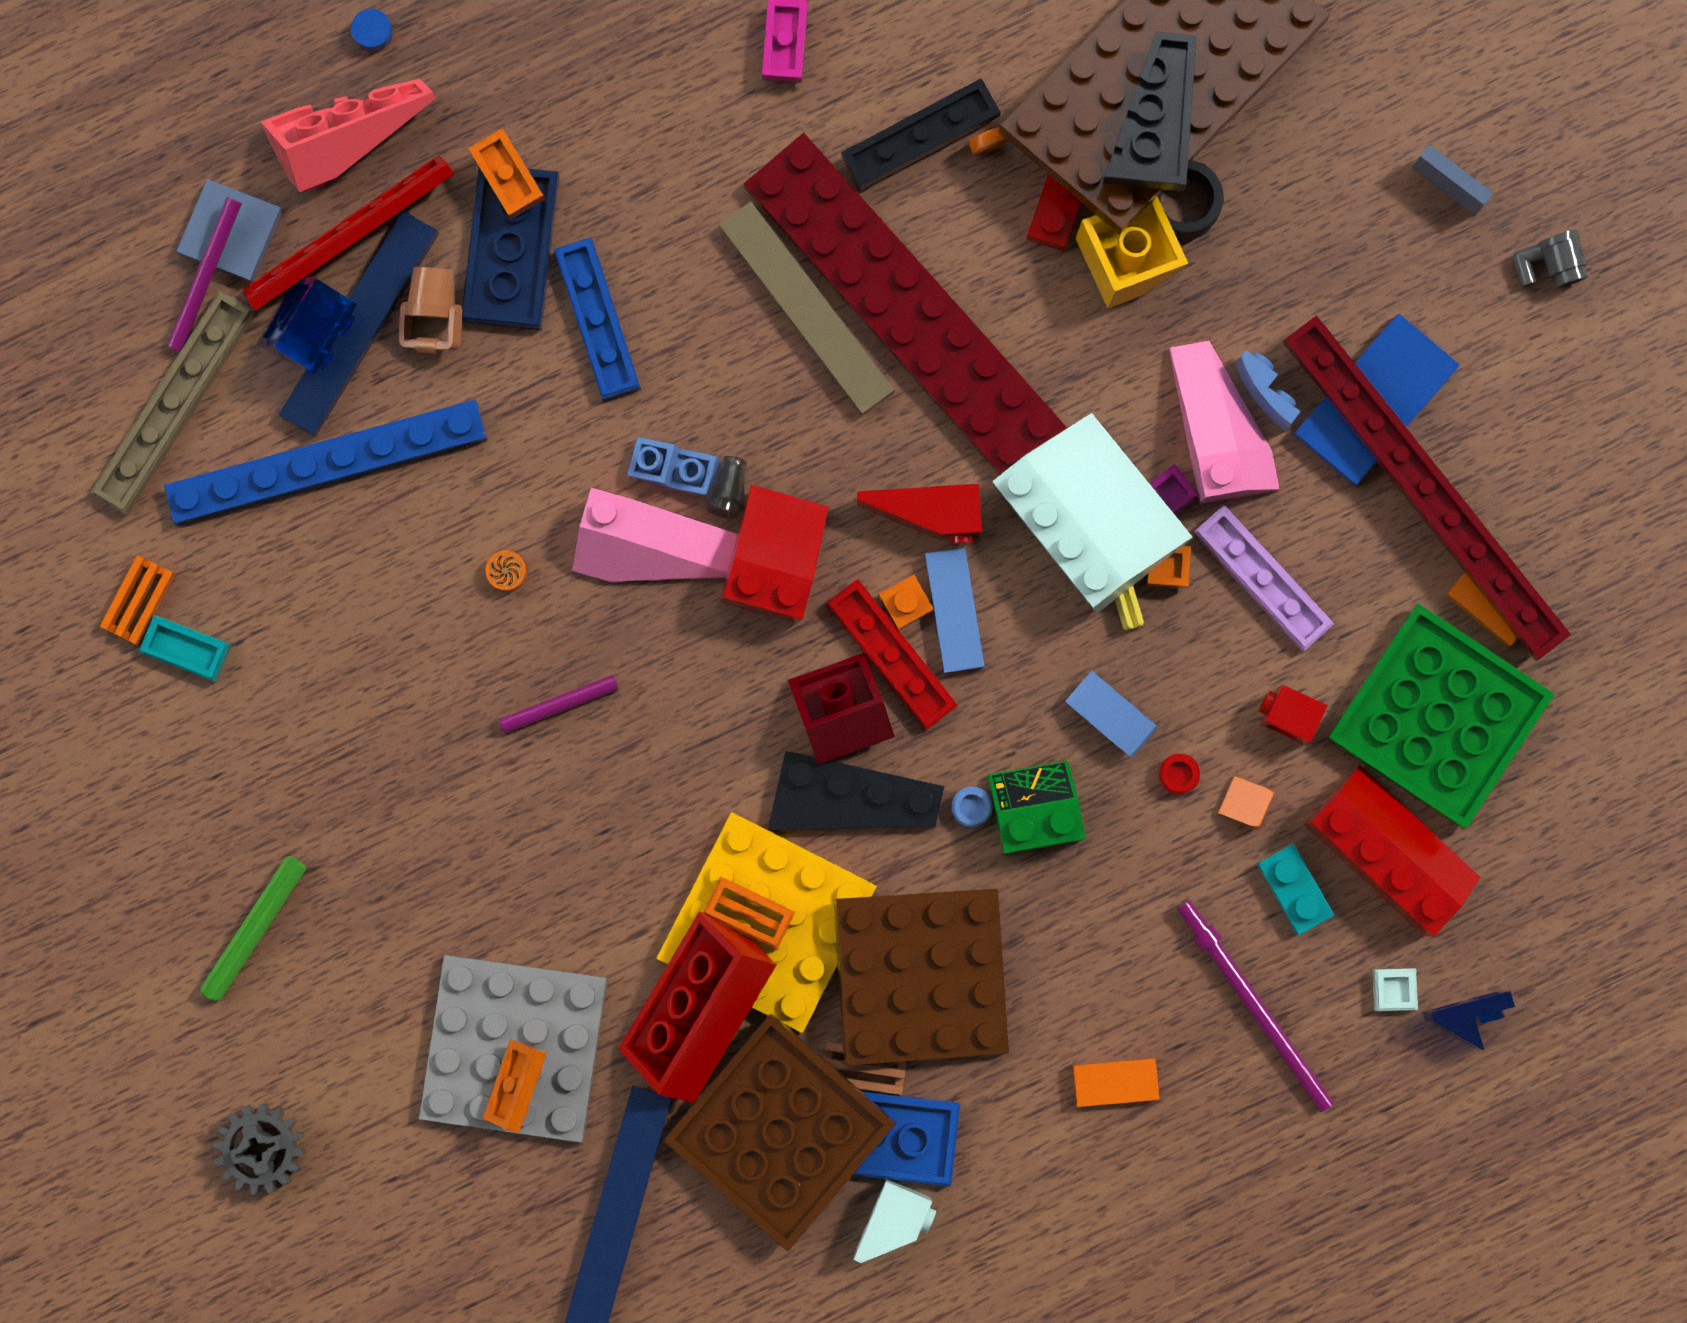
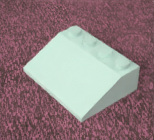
(1092, 511)

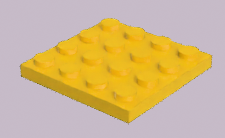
(792, 879)

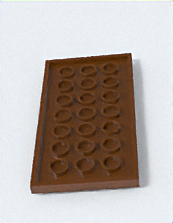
(1081, 107)

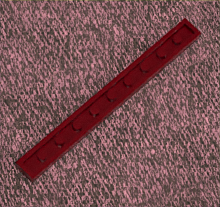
(1426, 488)

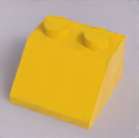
(1135, 260)

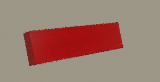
(891, 654)

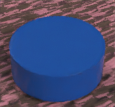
(371, 30)

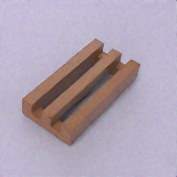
(899, 1073)

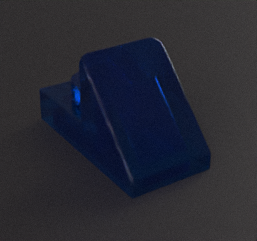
(1459, 1017)

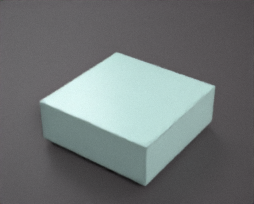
(1395, 989)

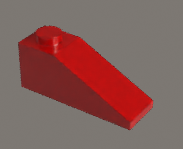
(937, 511)

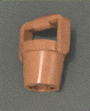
(431, 297)

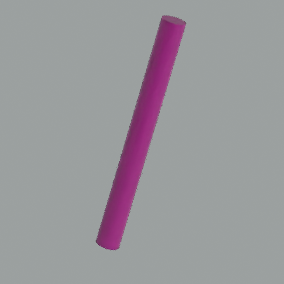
(204, 274)

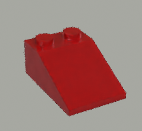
(775, 554)

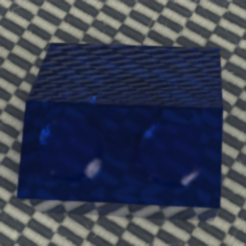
(308, 325)

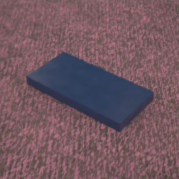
(509, 258)

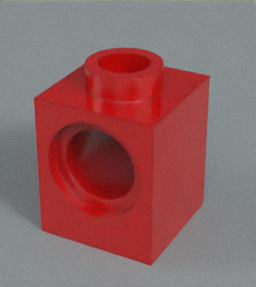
(1291, 714)

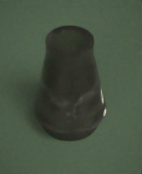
(727, 491)

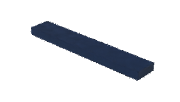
(375, 300)
(619, 1207)

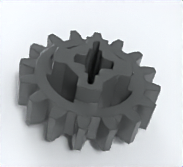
(254, 1133)

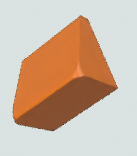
(1246, 803)

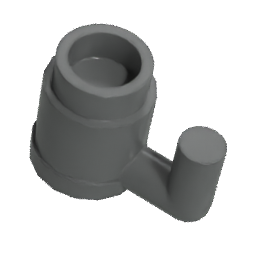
(1562, 259)

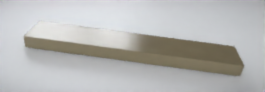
(806, 308)
(173, 402)

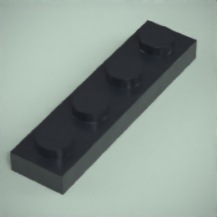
(920, 134)

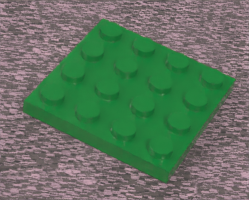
(1440, 716)

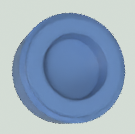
(971, 807)

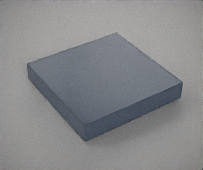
(248, 236)

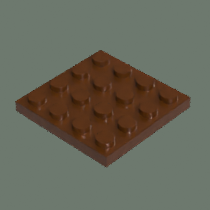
(921, 976)
(780, 1132)

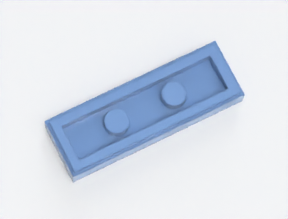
(954, 610)

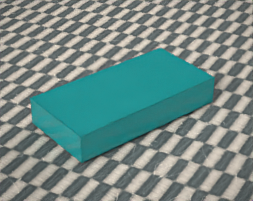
(185, 648)

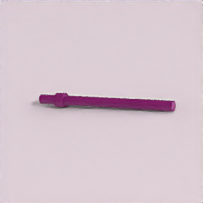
(1208, 939)

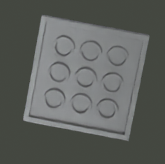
(478, 1014)

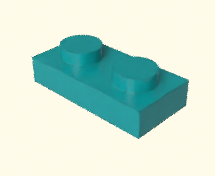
(1295, 889)

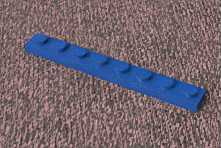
(325, 462)

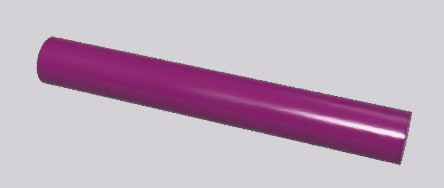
(559, 704)

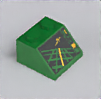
(1036, 807)

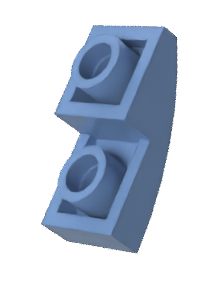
(1257, 377)
(673, 467)
(1112, 714)

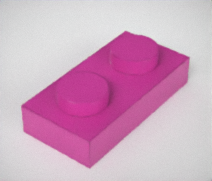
(785, 40)

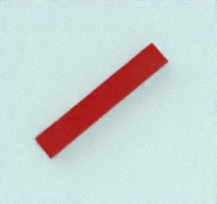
(347, 232)

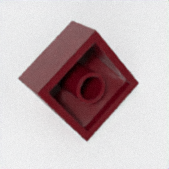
(841, 708)

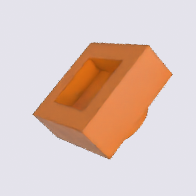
(1172, 571)
(906, 602)

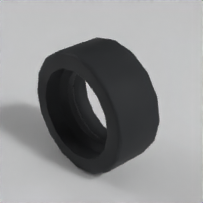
(1214, 189)

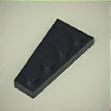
(1157, 127)
(849, 797)

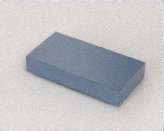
(1452, 180)

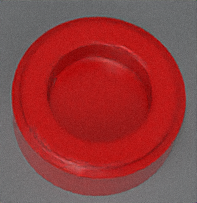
(1179, 774)

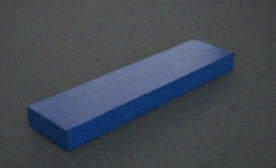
(597, 319)

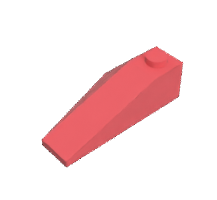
(330, 140)

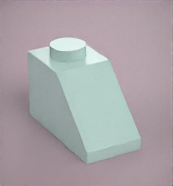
(894, 1221)

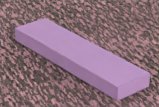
(1263, 578)

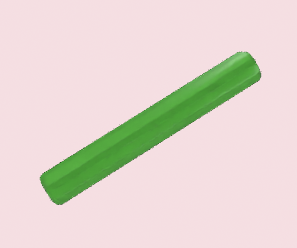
(253, 928)

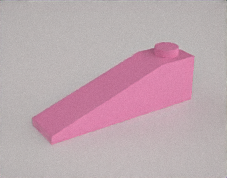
(1222, 437)
(641, 542)

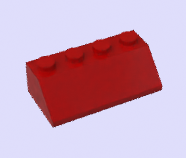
(1393, 852)
(696, 1008)

